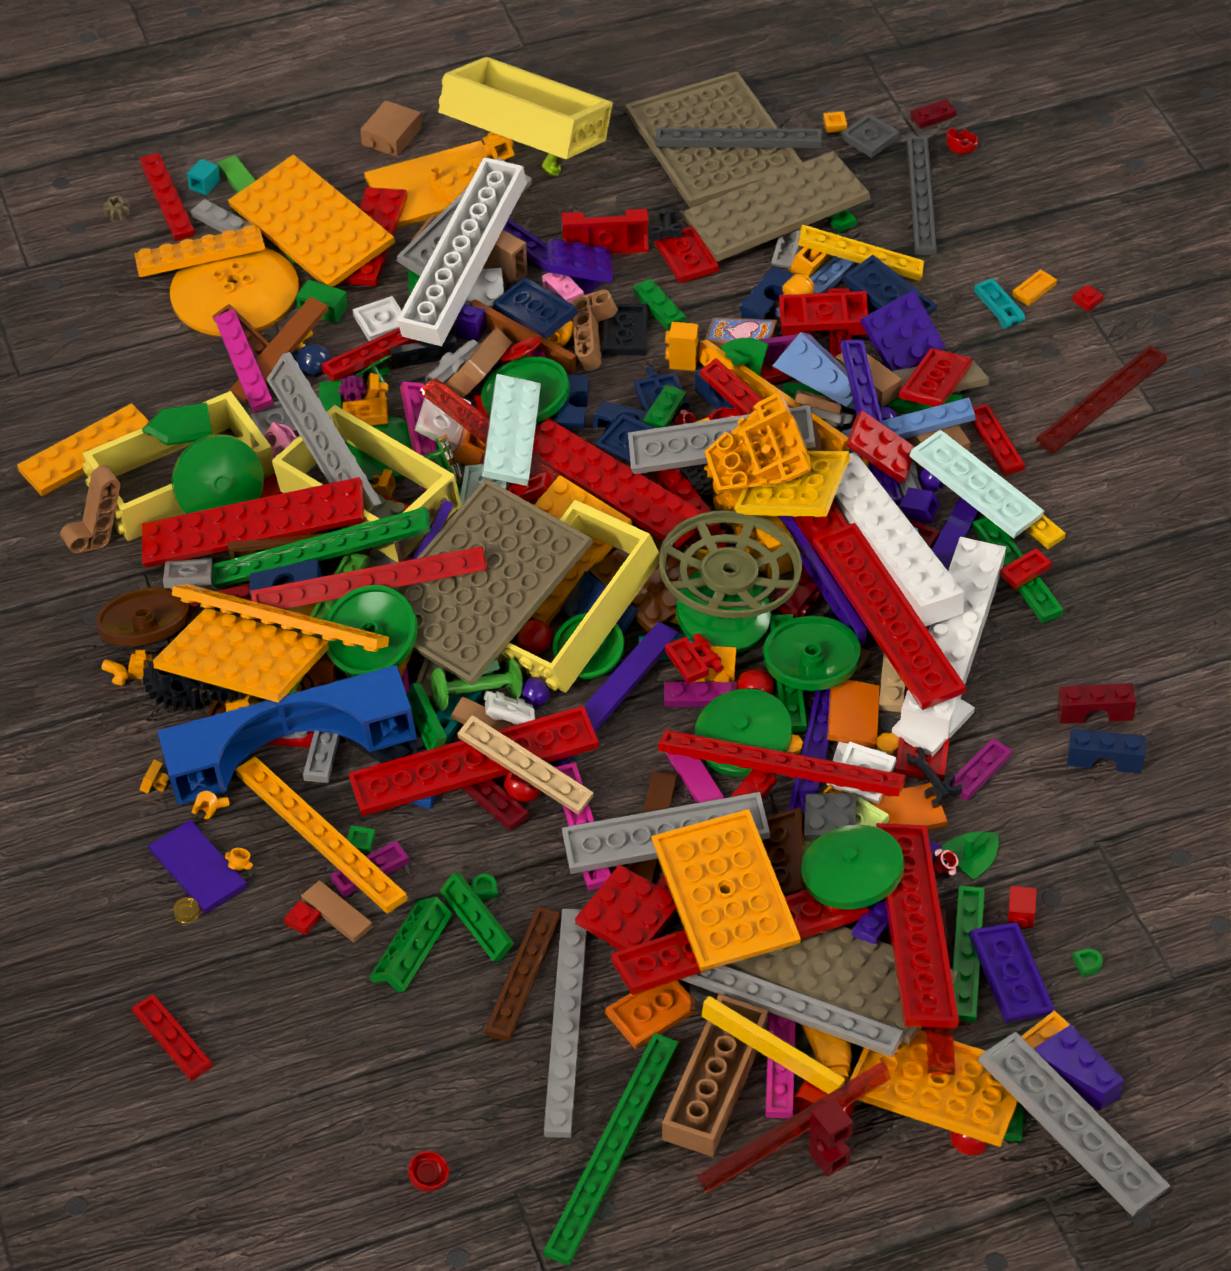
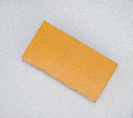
(1034, 287)

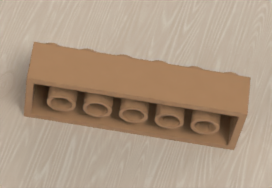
(711, 1083)

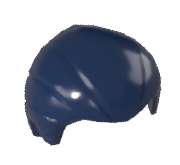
(311, 357)

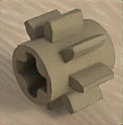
(116, 209)

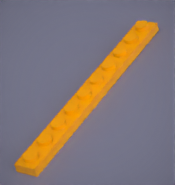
(830, 437)
(287, 619)
(321, 835)

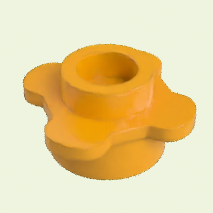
(239, 859)

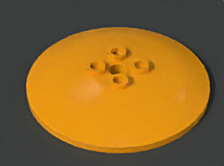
(261, 296)

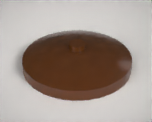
(142, 617)

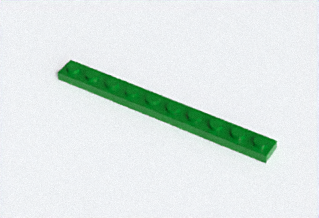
(323, 546)
(611, 1149)

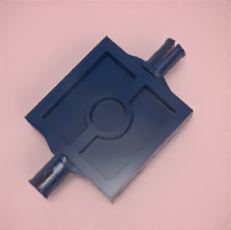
(650, 388)

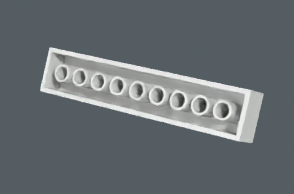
(462, 251)
(898, 545)
(977, 572)

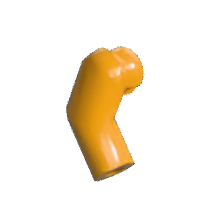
(117, 669)

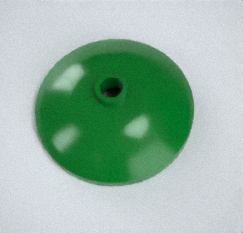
(604, 658)

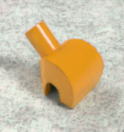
(209, 803)

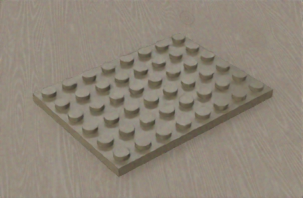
(710, 171)
(476, 614)

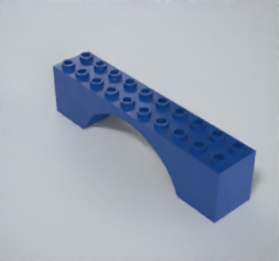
(362, 708)

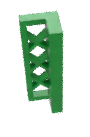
(412, 943)

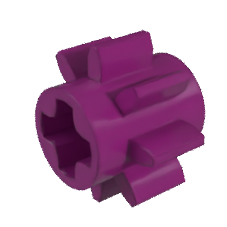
(352, 388)

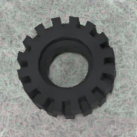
(698, 479)

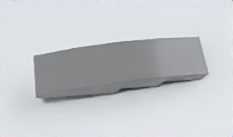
(786, 249)

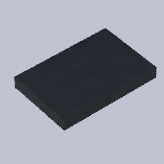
(626, 331)

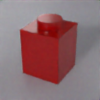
(1022, 906)

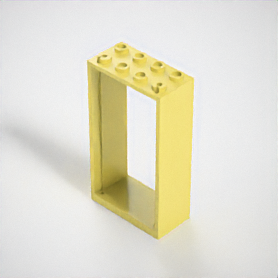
(525, 107)
(139, 449)
(441, 484)
(607, 608)

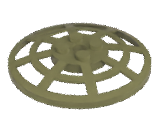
(735, 559)

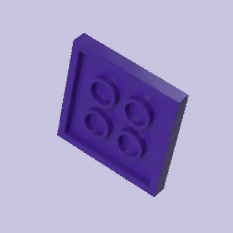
(578, 260)
(902, 332)

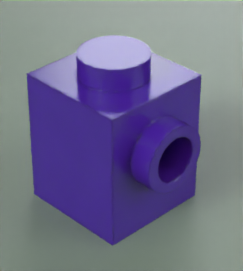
(470, 322)
(919, 505)

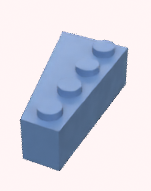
(817, 368)

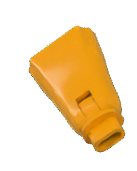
(830, 1051)

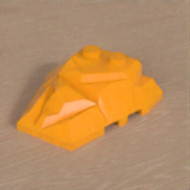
(760, 449)

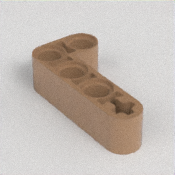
(591, 310)
(479, 363)
(98, 515)

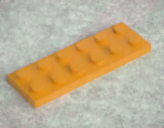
(199, 251)
(64, 460)

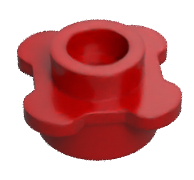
(684, 418)
(950, 859)

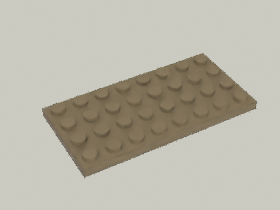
(776, 205)
(838, 972)

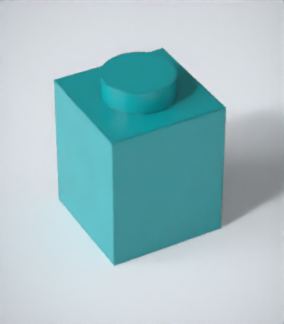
(203, 176)

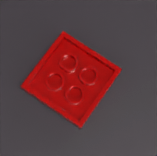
(627, 910)

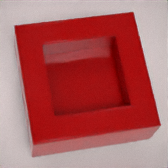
(1087, 297)
(302, 917)

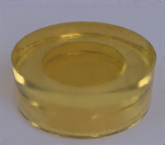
(186, 910)

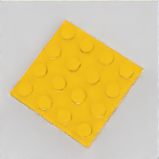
(803, 496)

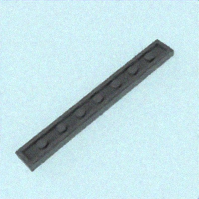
(739, 137)
(921, 196)

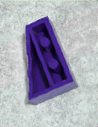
(1082, 1067)

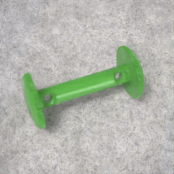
(511, 679)

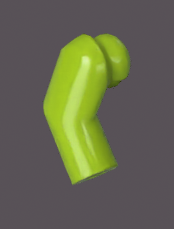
(549, 165)

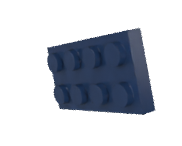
(882, 284)
(535, 308)

